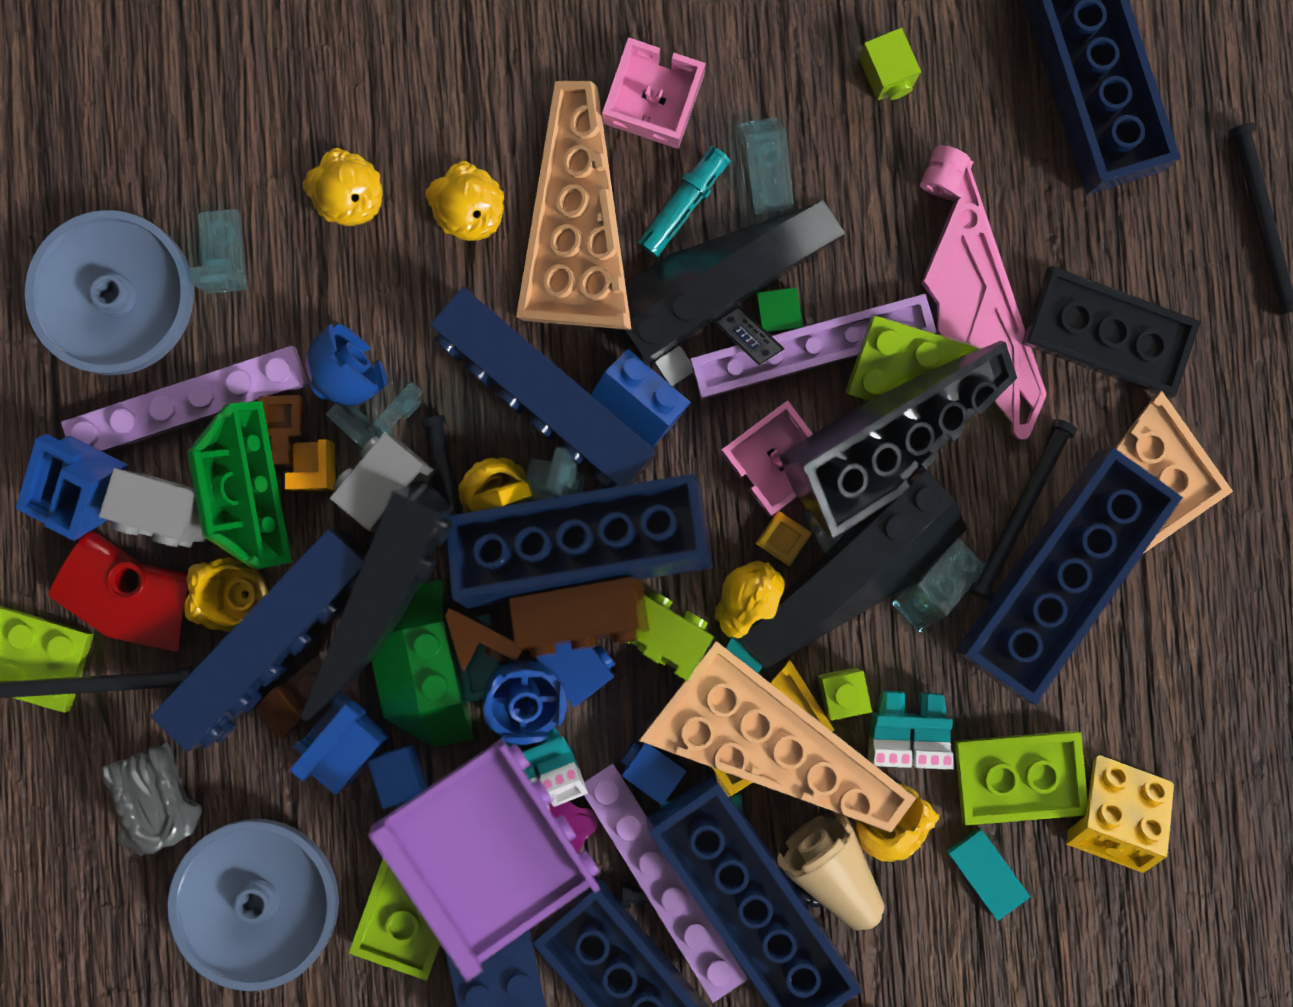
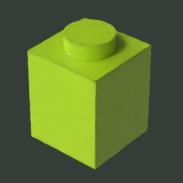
(890, 65)
(844, 693)

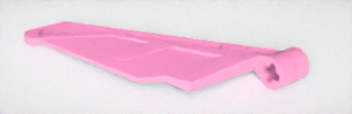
(972, 284)

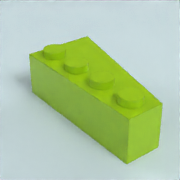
(671, 637)

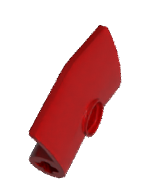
(97, 591)

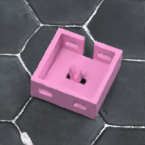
(641, 73)
(749, 456)

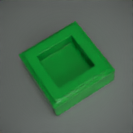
(779, 310)

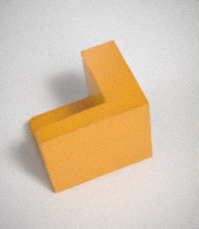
(312, 467)

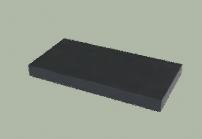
(1111, 332)

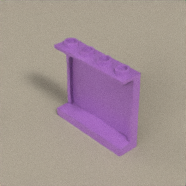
(484, 855)

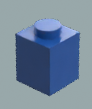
(652, 770)
(397, 775)

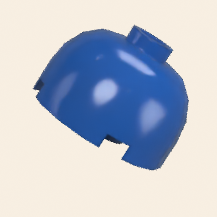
(341, 369)
(524, 701)

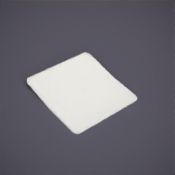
(675, 366)

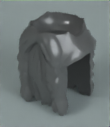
(150, 800)

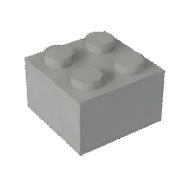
(384, 468)
(152, 506)

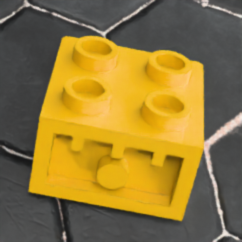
(1125, 816)

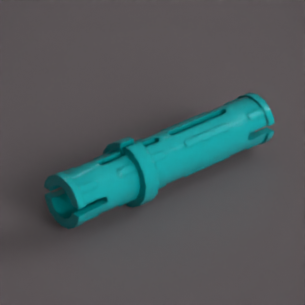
(693, 189)

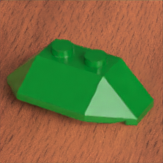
(239, 487)
(421, 675)

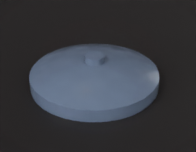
(109, 292)
(253, 904)

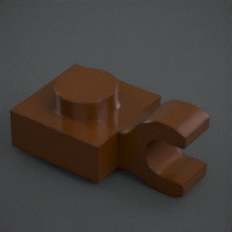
(284, 421)

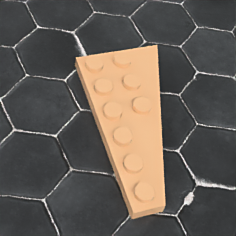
(573, 244)
(1172, 454)
(754, 731)

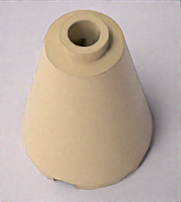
(834, 871)

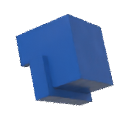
(66, 485)
(339, 745)

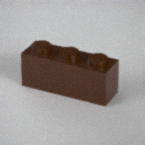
(579, 616)

